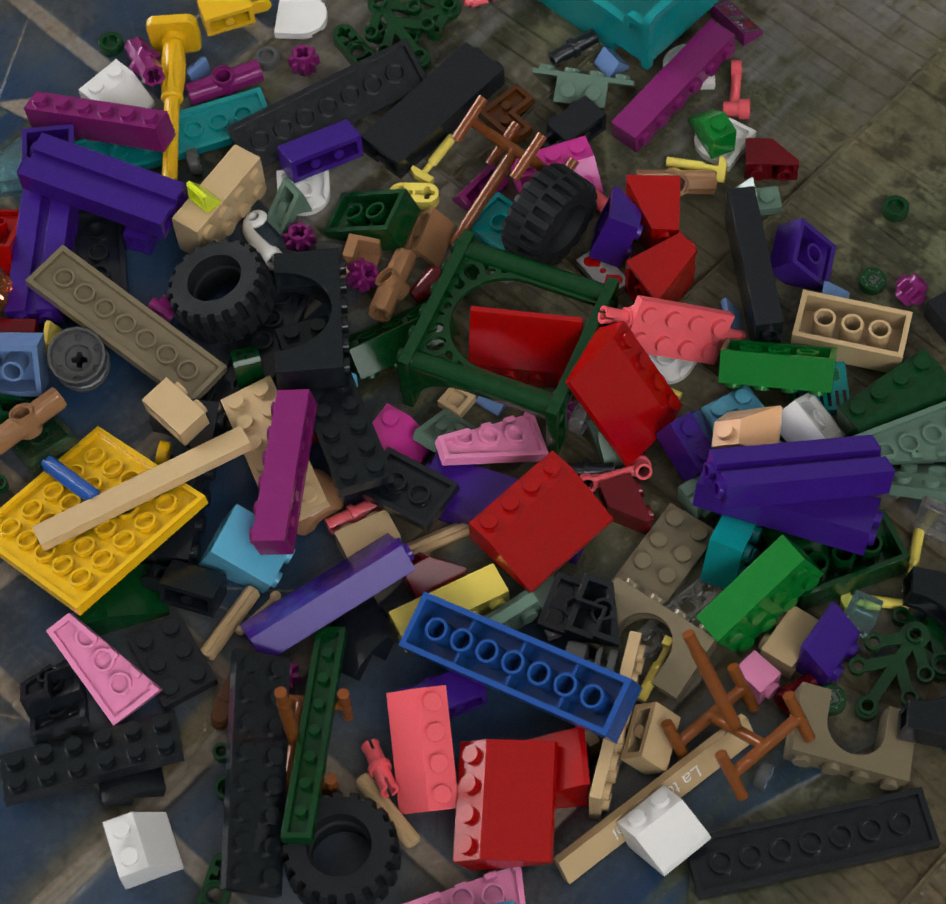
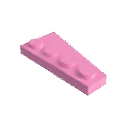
(501, 442)
(104, 671)
(490, 889)

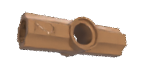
(691, 180)
(392, 285)
(27, 418)

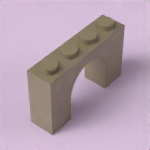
(679, 668)
(887, 764)

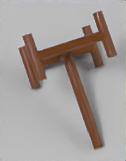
(527, 158)
(730, 721)
(291, 724)

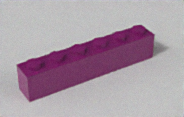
(673, 85)
(103, 120)
(284, 472)

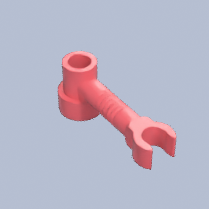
(735, 106)
(642, 474)

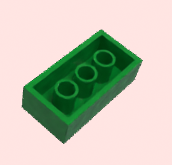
(777, 366)
(760, 595)

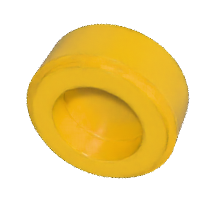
(163, 452)

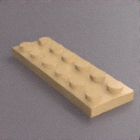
(252, 412)
(607, 764)

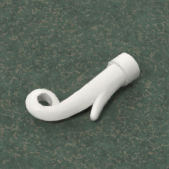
(253, 221)

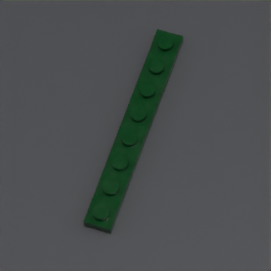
(314, 736)

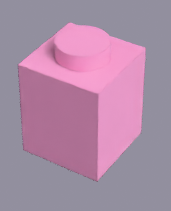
(760, 676)

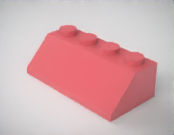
(422, 749)

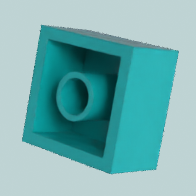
(729, 551)

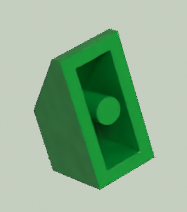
(714, 132)

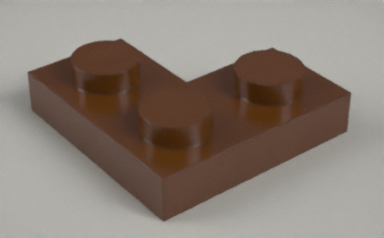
(507, 108)

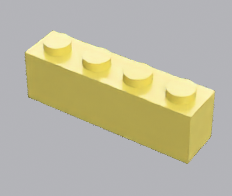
(476, 592)

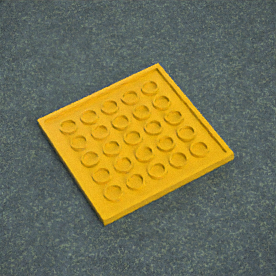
(97, 559)

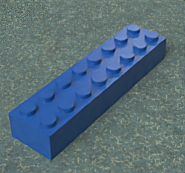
(521, 667)

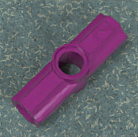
(144, 61)
(224, 81)

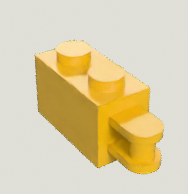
(227, 15)

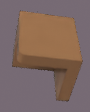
(362, 247)

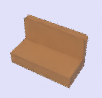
(430, 236)

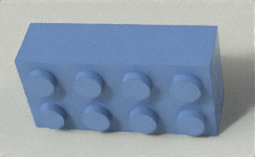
(23, 364)

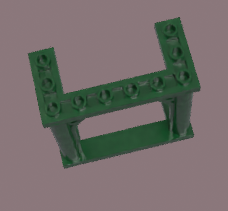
(426, 368)

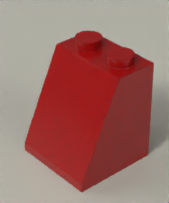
(660, 206)
(662, 270)
(572, 768)

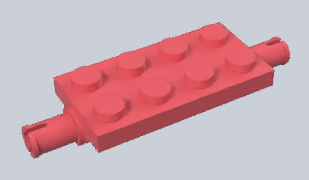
(675, 328)

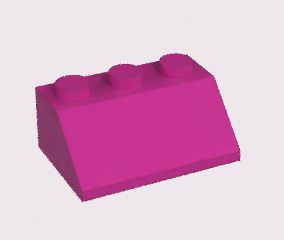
(560, 153)
(396, 431)

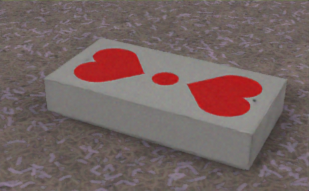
(599, 270)

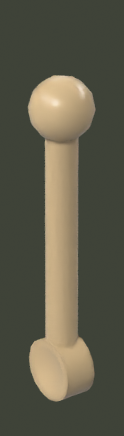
(274, 597)

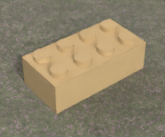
(238, 184)
(861, 331)

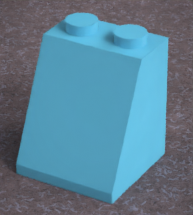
(236, 557)

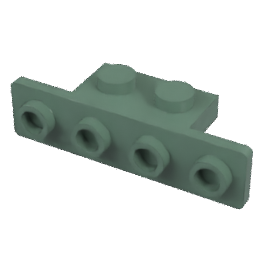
(573, 85)
(522, 608)

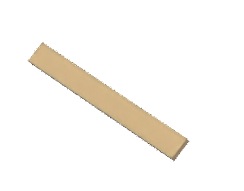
(142, 488)

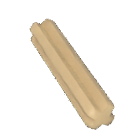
(439, 538)
(229, 622)
(405, 831)

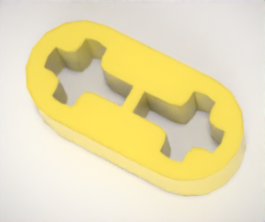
(418, 192)

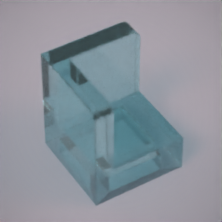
(864, 612)

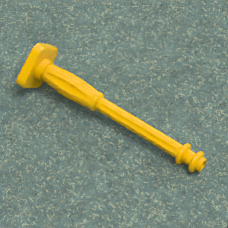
(173, 38)

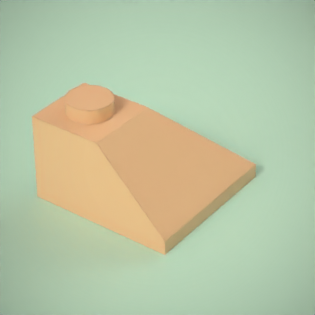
(748, 427)

